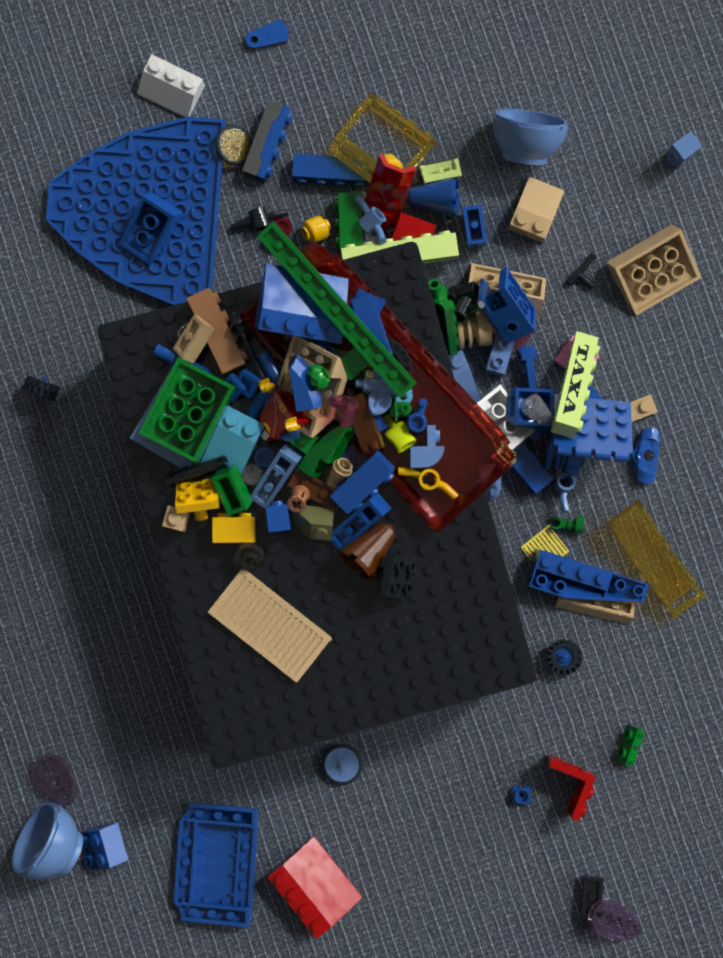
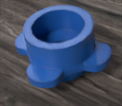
(526, 795)

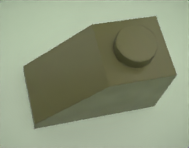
(315, 522)

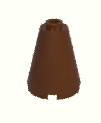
(368, 550)

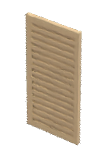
(269, 625)

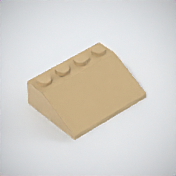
(654, 269)

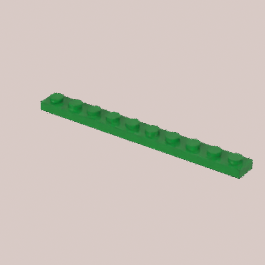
(337, 309)

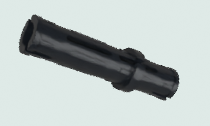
(189, 473)

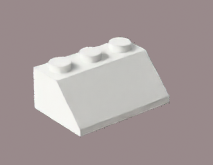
(170, 86)

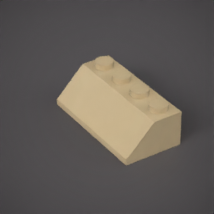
(532, 285)

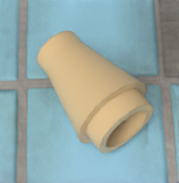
(340, 471)

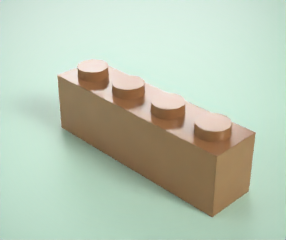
(222, 341)

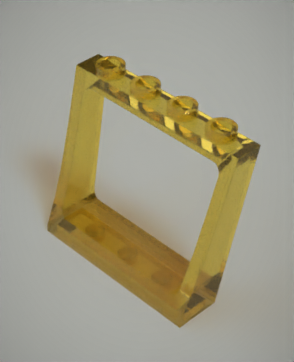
(359, 159)

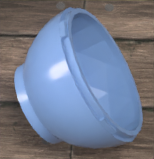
(528, 135)
(47, 844)

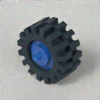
(41, 388)
(564, 657)

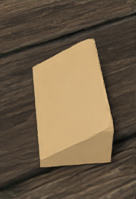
(193, 339)

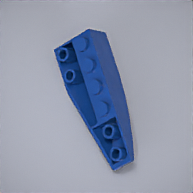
(582, 581)

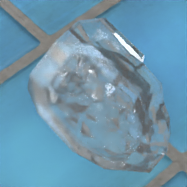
(536, 409)

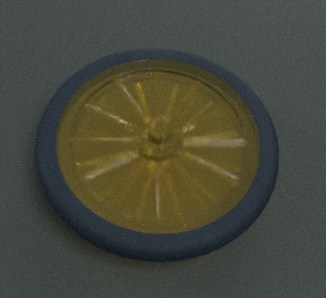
(233, 144)

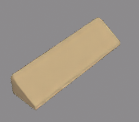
(611, 610)

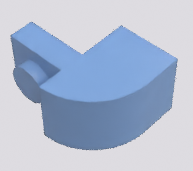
(429, 455)

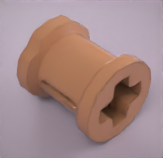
(296, 495)

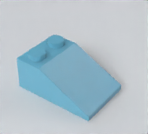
(235, 438)

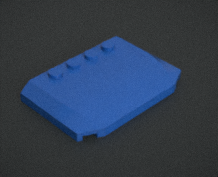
(216, 864)

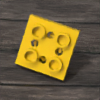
(196, 498)

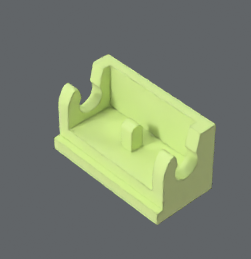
(441, 171)

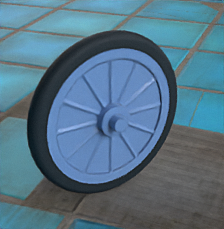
(342, 764)

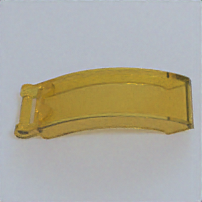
(654, 558)

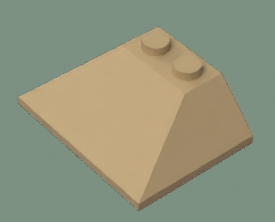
(315, 355)

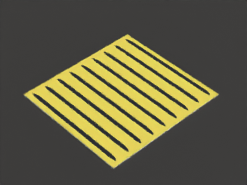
(546, 541)

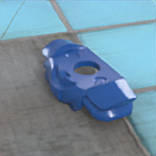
(646, 470)

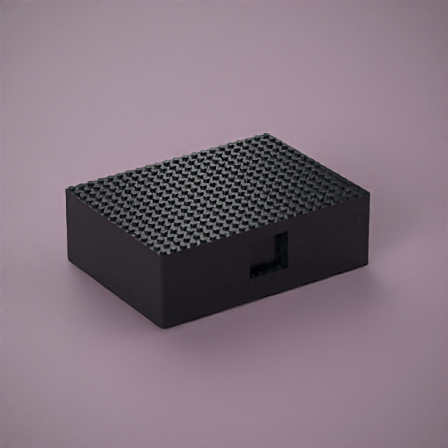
(386, 653)

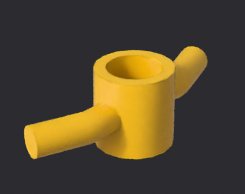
(418, 475)

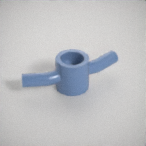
(371, 220)
(563, 491)

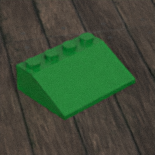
(187, 410)

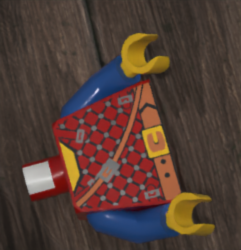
(280, 414)

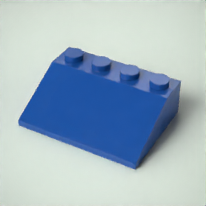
(291, 311)

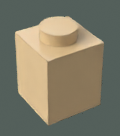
(175, 520)

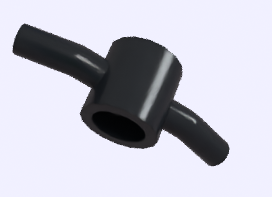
(259, 219)
(465, 307)

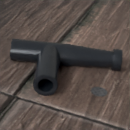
(578, 274)

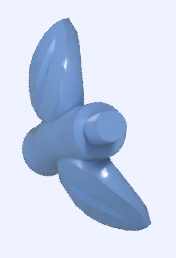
(380, 393)

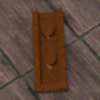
(366, 427)
(318, 489)

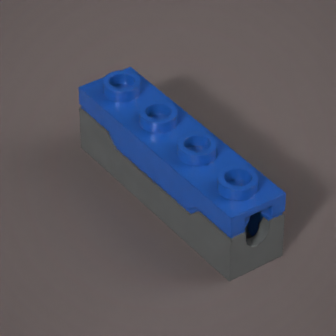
(266, 141)

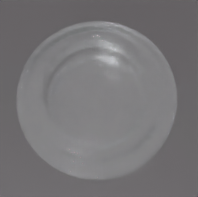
(252, 474)

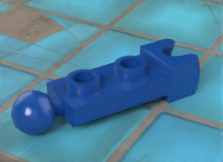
(528, 356)

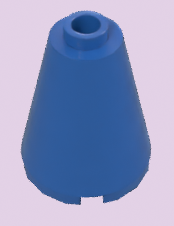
(437, 197)

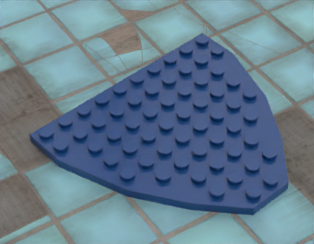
(101, 190)

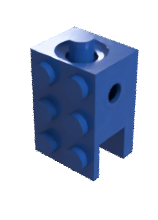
(508, 307)

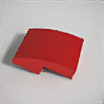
(410, 226)

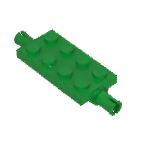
(446, 317)

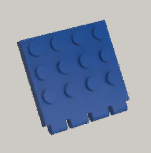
(604, 432)

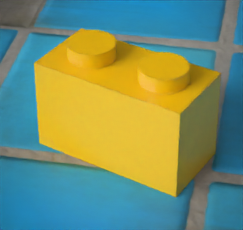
(234, 529)

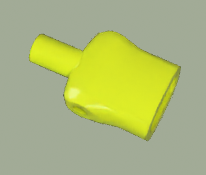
(399, 435)

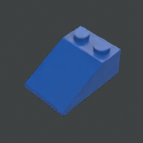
(150, 227)

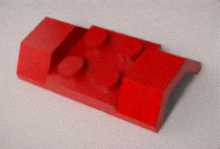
(389, 190)

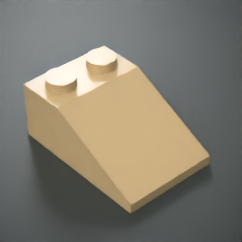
(536, 210)

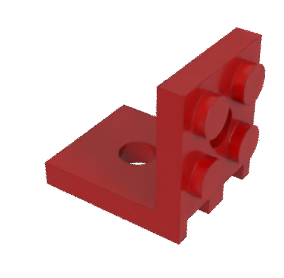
(583, 789)

